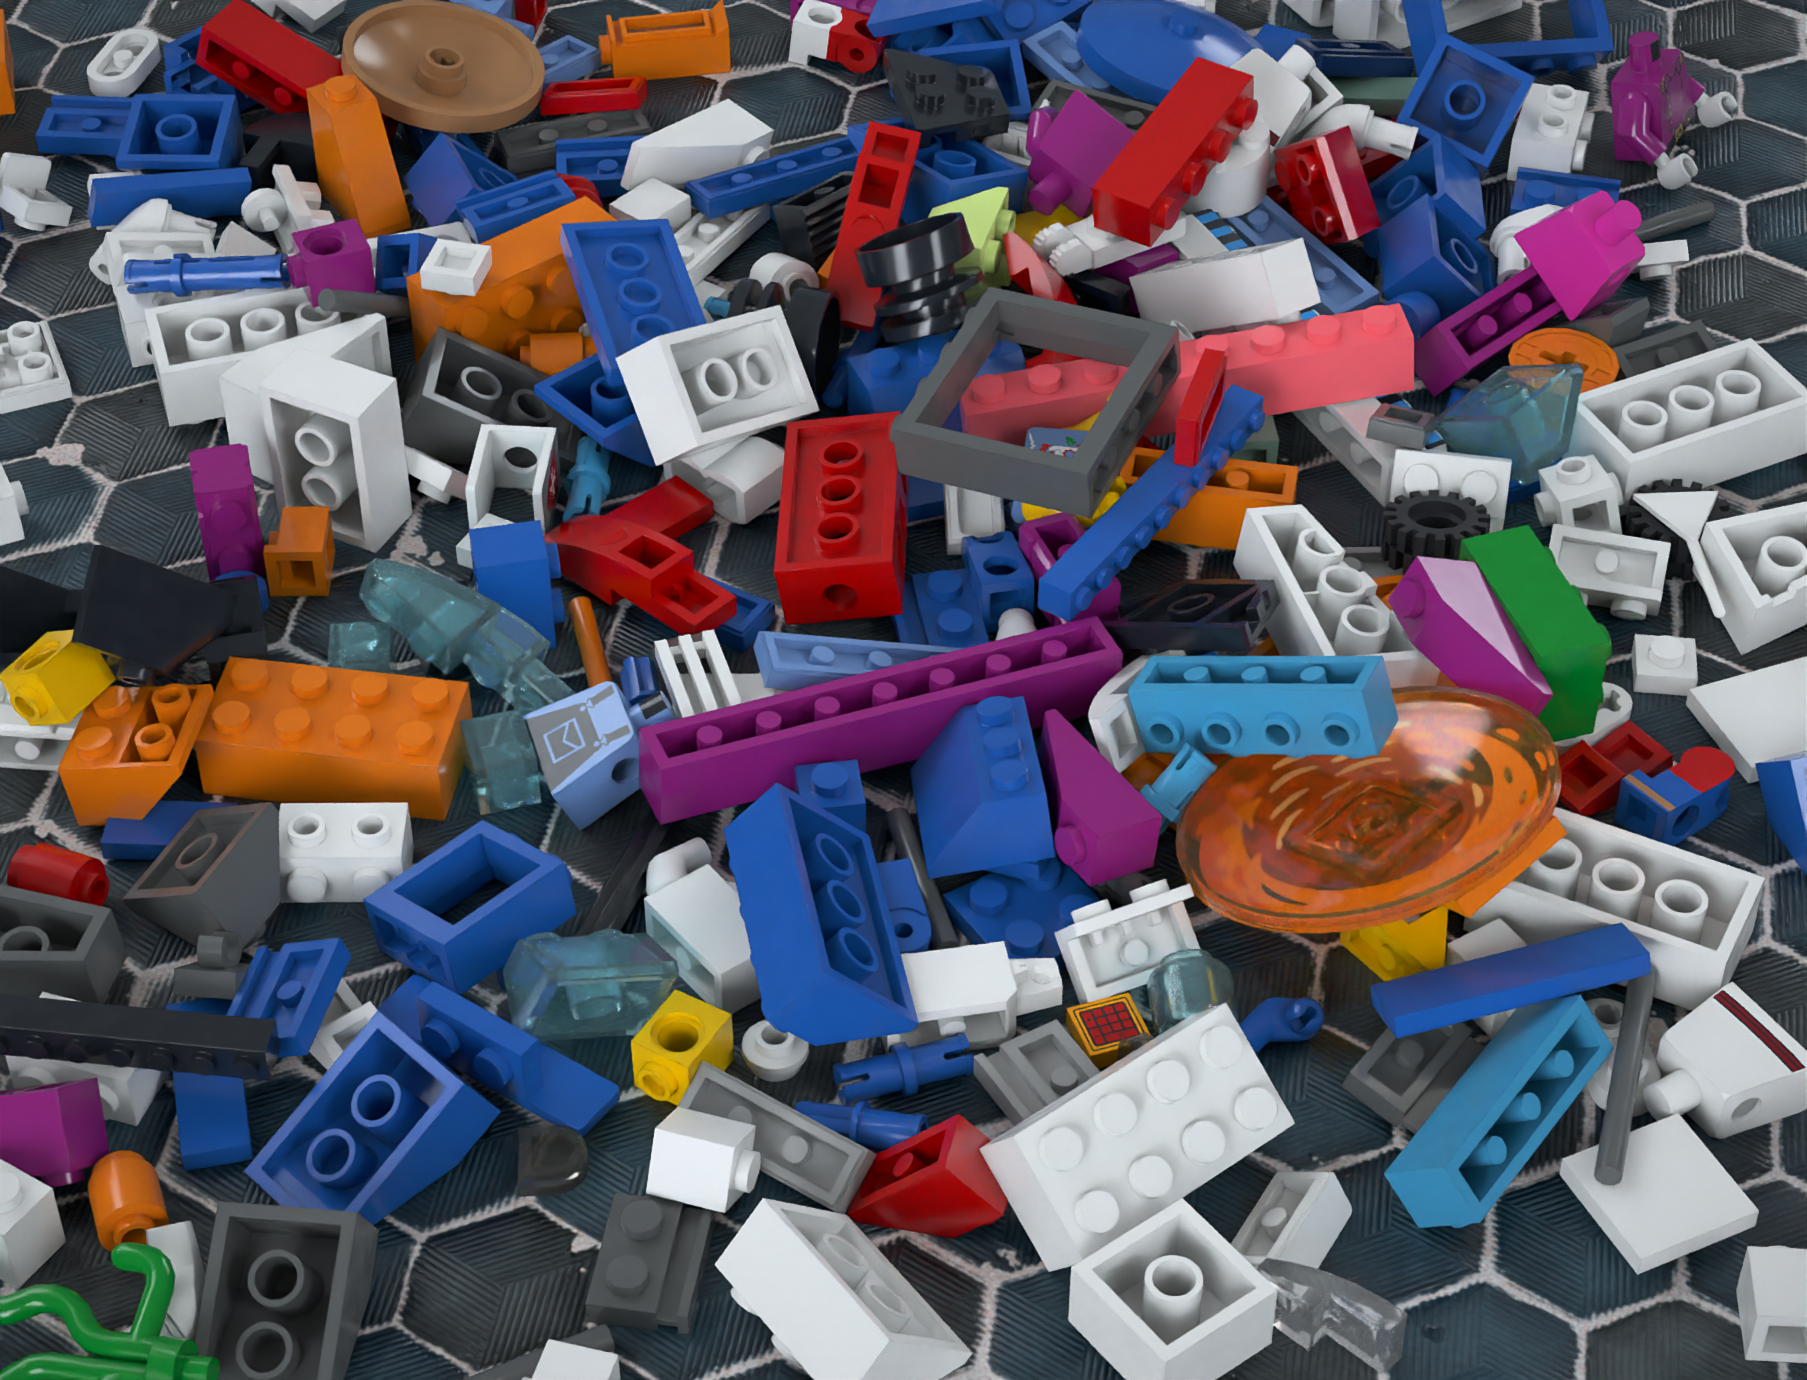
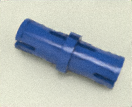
(903, 1069)

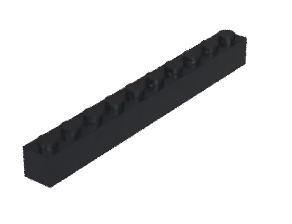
(138, 1037)

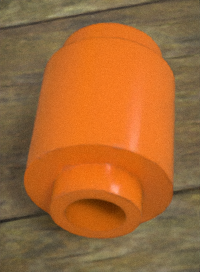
(556, 351)
(125, 1198)

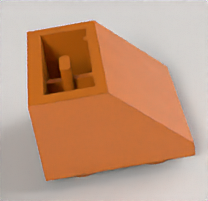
(131, 749)

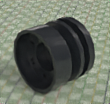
(920, 267)
(812, 321)

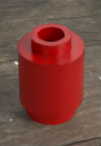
(59, 873)

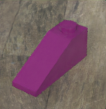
(1466, 632)
(1094, 812)
(53, 1130)

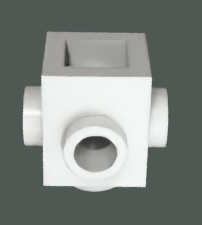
(1579, 495)

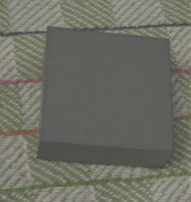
(1401, 426)

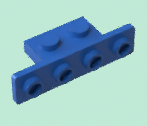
(501, 1055)

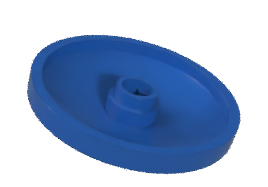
(1153, 42)

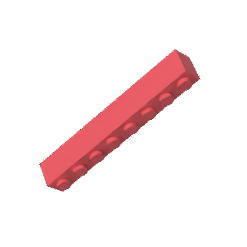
(1287, 363)

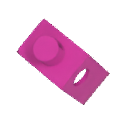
(1584, 250)

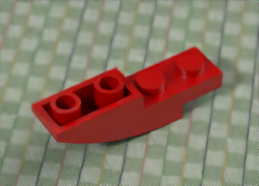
(871, 210)
(645, 567)

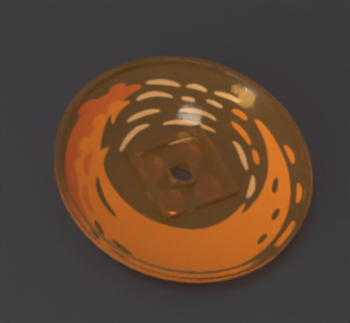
(1378, 835)

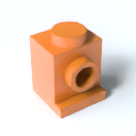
(301, 553)

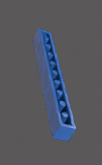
(1145, 510)

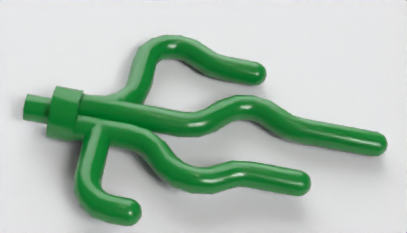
(121, 1354)

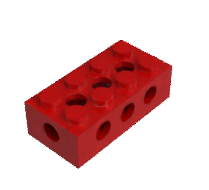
(815, 568)

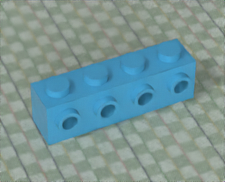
(1265, 705)
(1498, 1113)

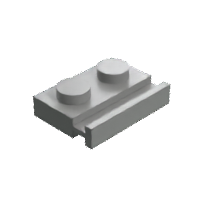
(1033, 1070)

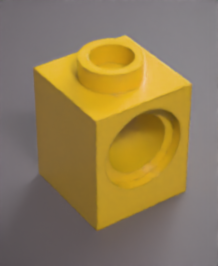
(55, 679)
(676, 1043)

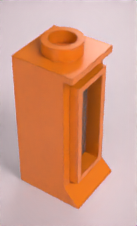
(668, 44)

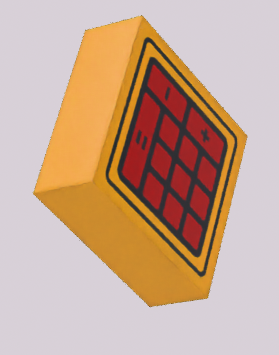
(1102, 1025)

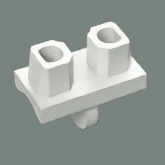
(286, 208)

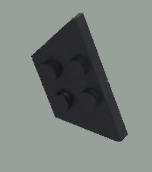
(945, 97)
(1196, 616)

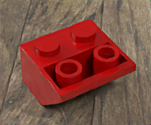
(1327, 186)

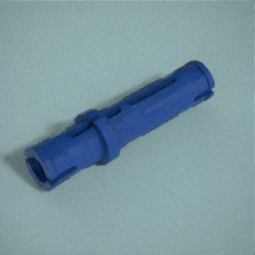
(198, 274)

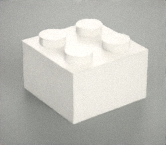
(1172, 1300)

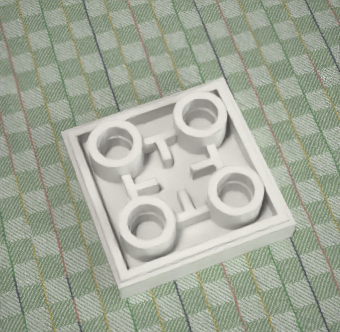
(30, 367)
(1668, 1199)

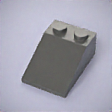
(470, 385)
(285, 1291)

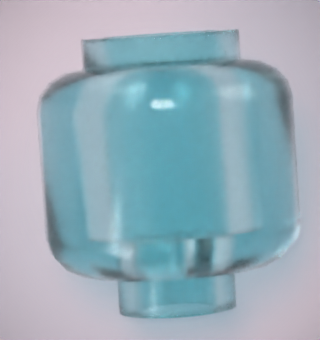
(1187, 985)

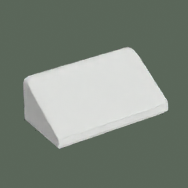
(1295, 1219)

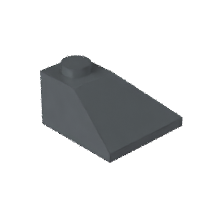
(215, 875)

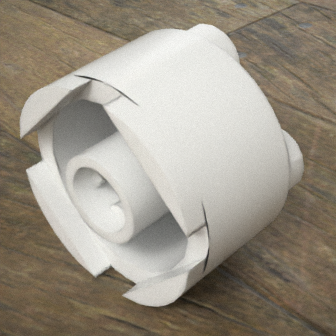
(1241, 179)

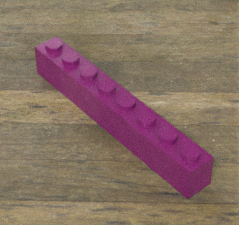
(871, 717)

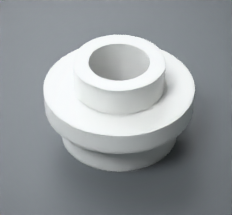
(773, 1054)

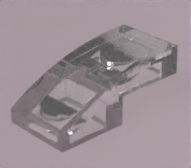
(1321, 1304)

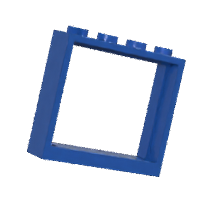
(1538, 58)

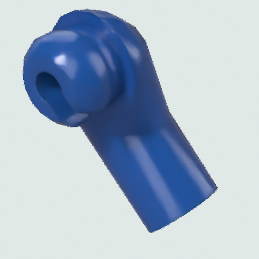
(1282, 1021)

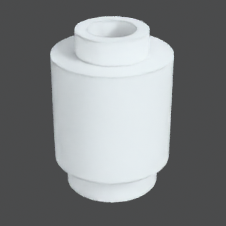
(784, 270)

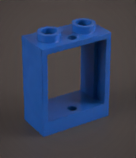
(463, 954)

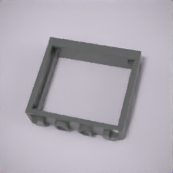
(1020, 472)

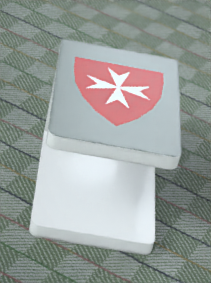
(493, 470)

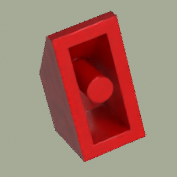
(932, 1184)

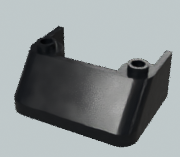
(130, 612)

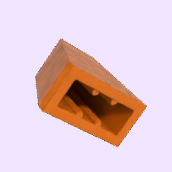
(356, 157)

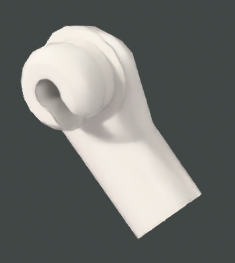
(676, 864)

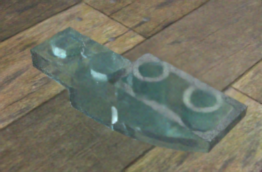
(458, 625)

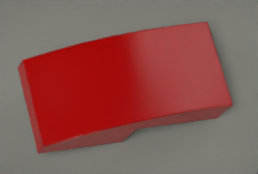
(1594, 773)

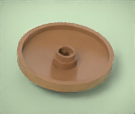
(444, 65)

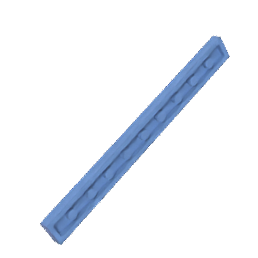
(1338, 285)

